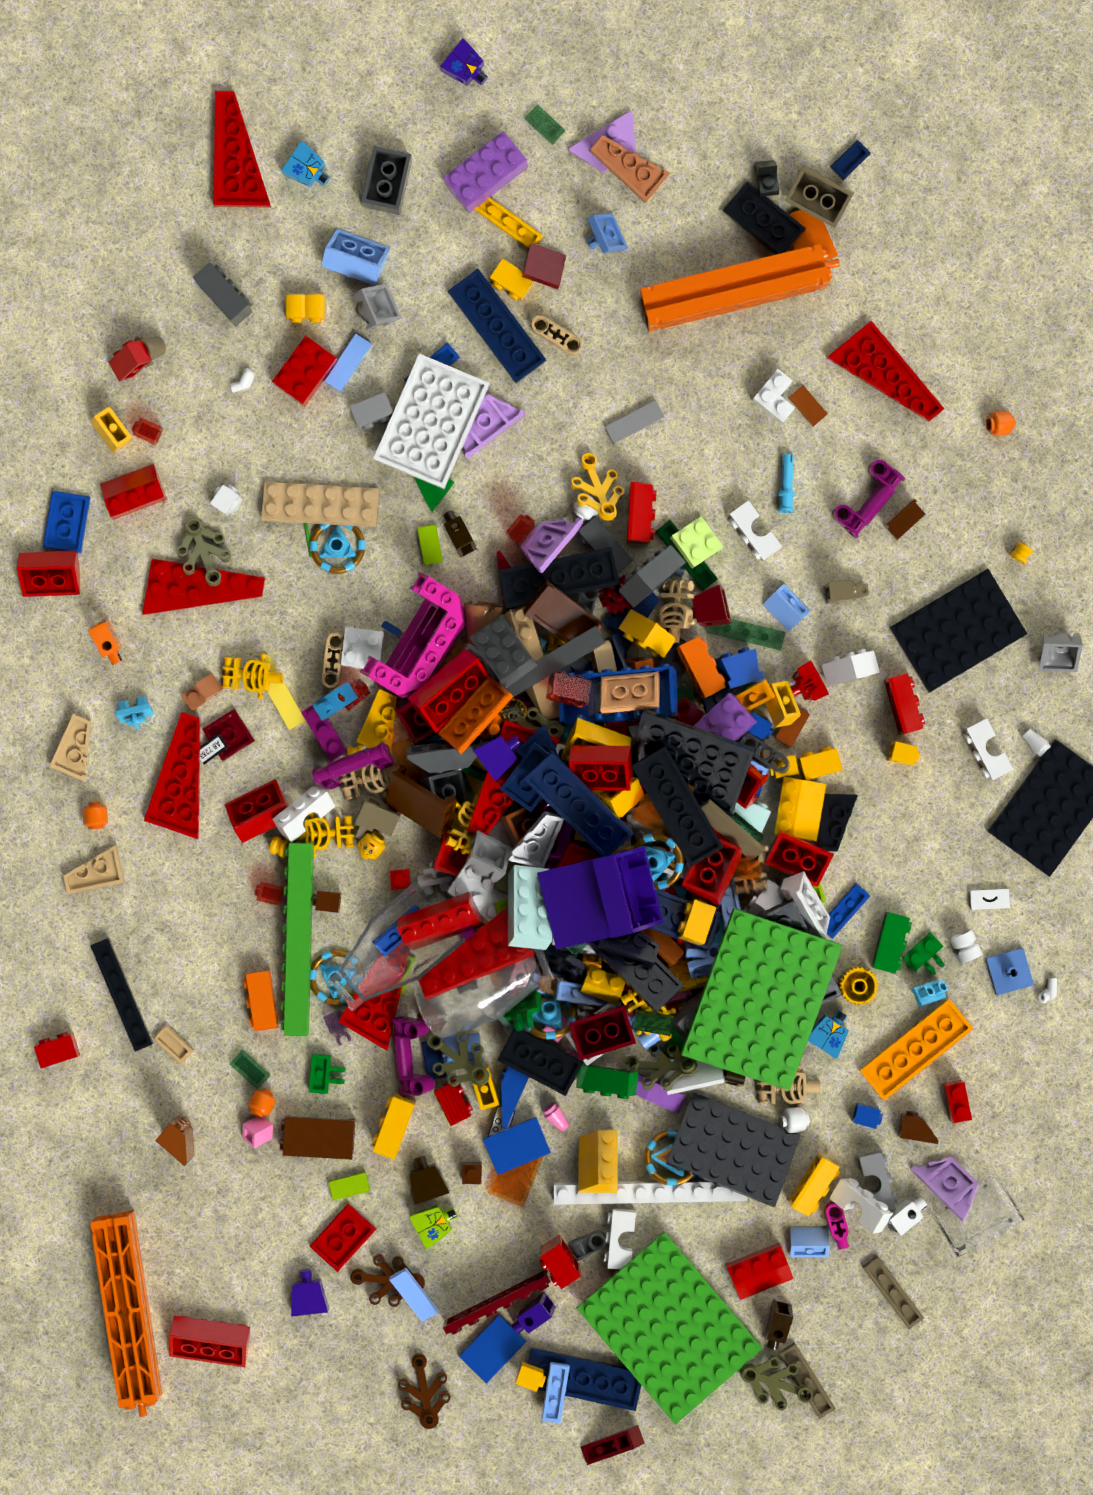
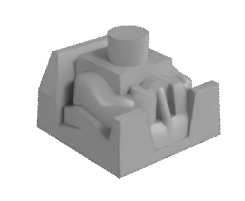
(376, 306)
(1060, 652)
(487, 856)

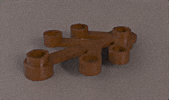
(384, 1279)
(424, 1394)

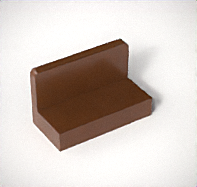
(905, 519)

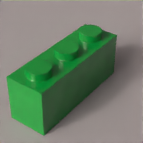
(891, 942)
(607, 1081)

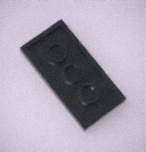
(764, 219)
(540, 1061)

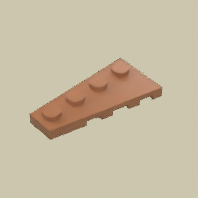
(636, 173)

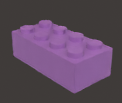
(486, 172)
(728, 719)

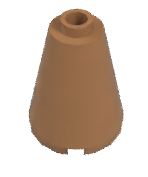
(479, 616)

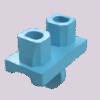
(136, 714)
(930, 992)

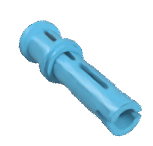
(786, 493)

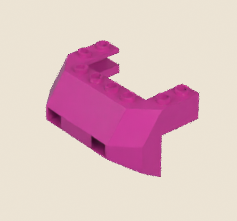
(425, 641)

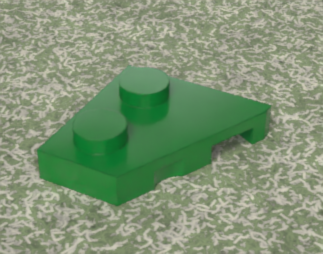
(432, 493)

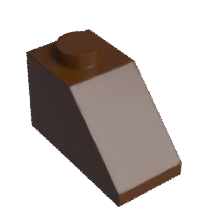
(915, 1128)

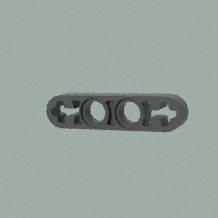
(759, 746)

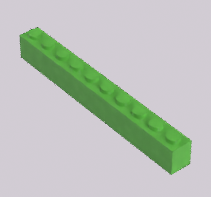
(298, 938)

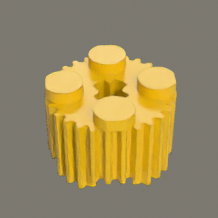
(847, 983)

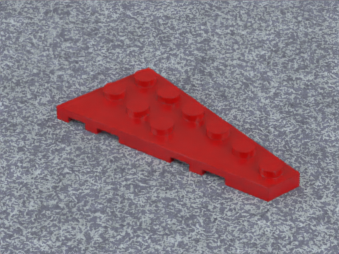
(174, 590)
(491, 800)
(475, 958)

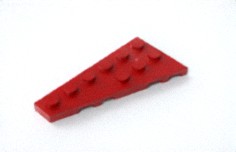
(235, 165)
(877, 363)
(177, 791)
(373, 1017)

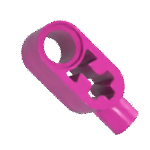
(841, 1239)

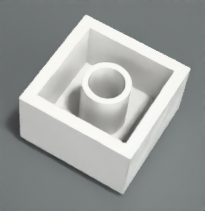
(359, 645)

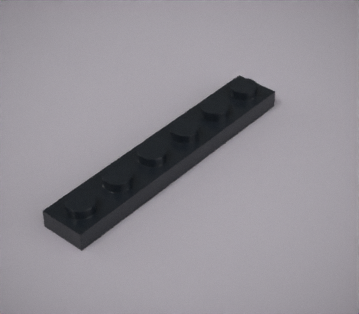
(121, 994)

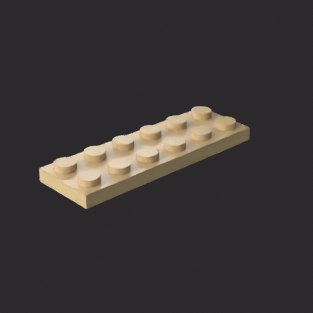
(320, 504)

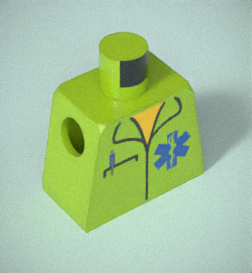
(433, 1224)

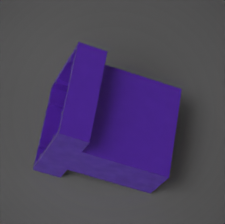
(600, 898)

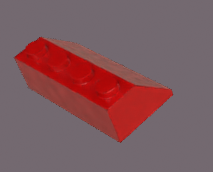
(449, 690)
(439, 921)
(209, 1341)

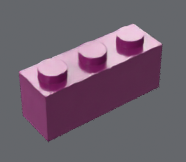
(325, 734)

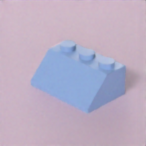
(355, 257)

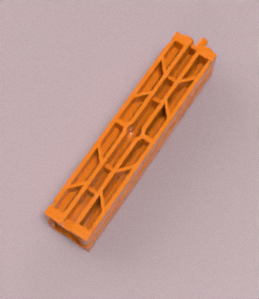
(736, 287)
(126, 1310)

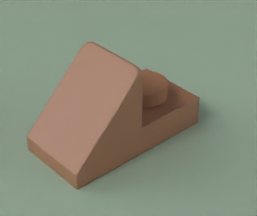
(201, 692)

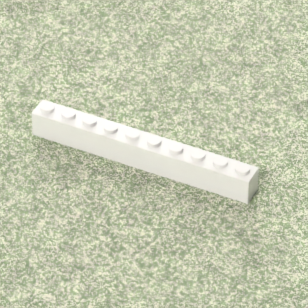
(647, 1192)

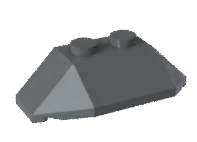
(441, 756)

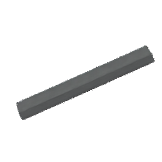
(558, 660)

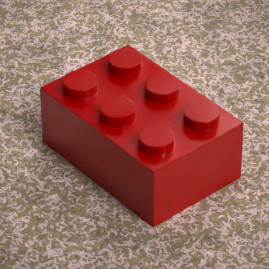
(305, 371)
(603, 767)
(560, 1262)

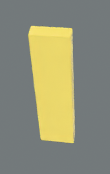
(284, 700)

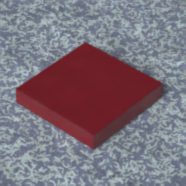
(544, 266)
(232, 731)

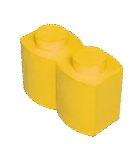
(305, 307)

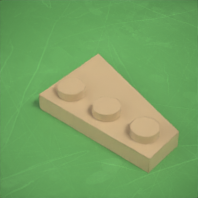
(73, 748)
(96, 873)

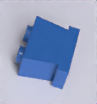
(739, 668)

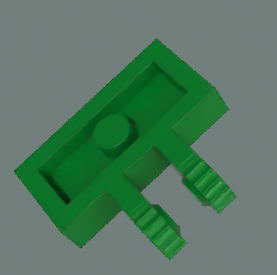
(923, 952)
(525, 1008)
(320, 1074)

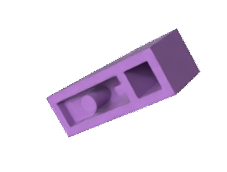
(659, 1096)

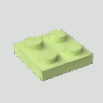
(696, 542)

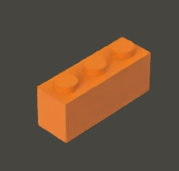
(701, 667)
(261, 1000)

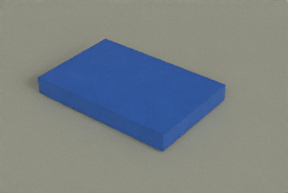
(66, 522)
(516, 1145)
(492, 1348)

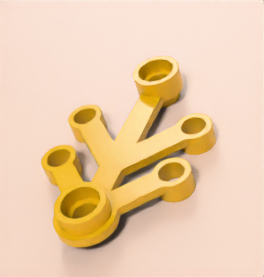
(597, 490)

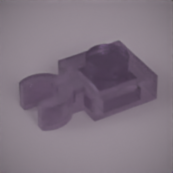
(335, 1027)

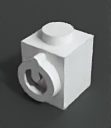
(226, 499)

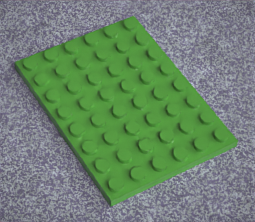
(761, 999)
(669, 1327)

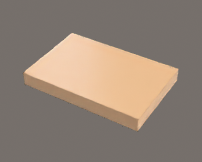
(630, 692)

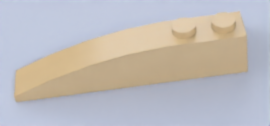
(528, 634)

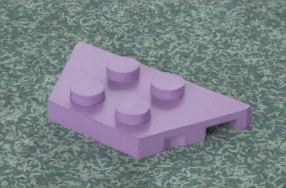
(619, 131)
(491, 420)
(548, 541)
(950, 1184)

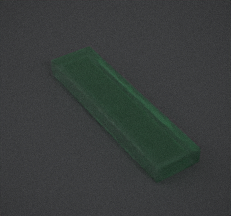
(750, 634)

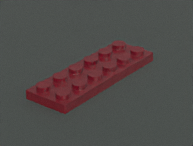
(503, 1299)

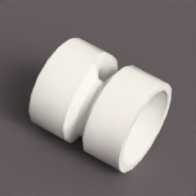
(966, 946)

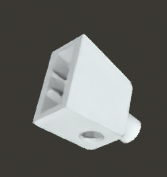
(900, 1220)

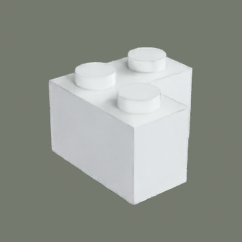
(770, 397)
(850, 667)
(765, 899)

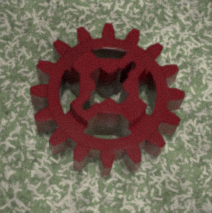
(610, 598)

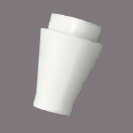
(1036, 742)

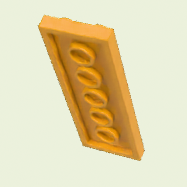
(916, 1049)

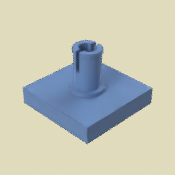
(606, 234)
(1009, 971)

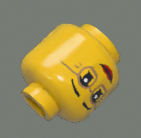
(371, 845)

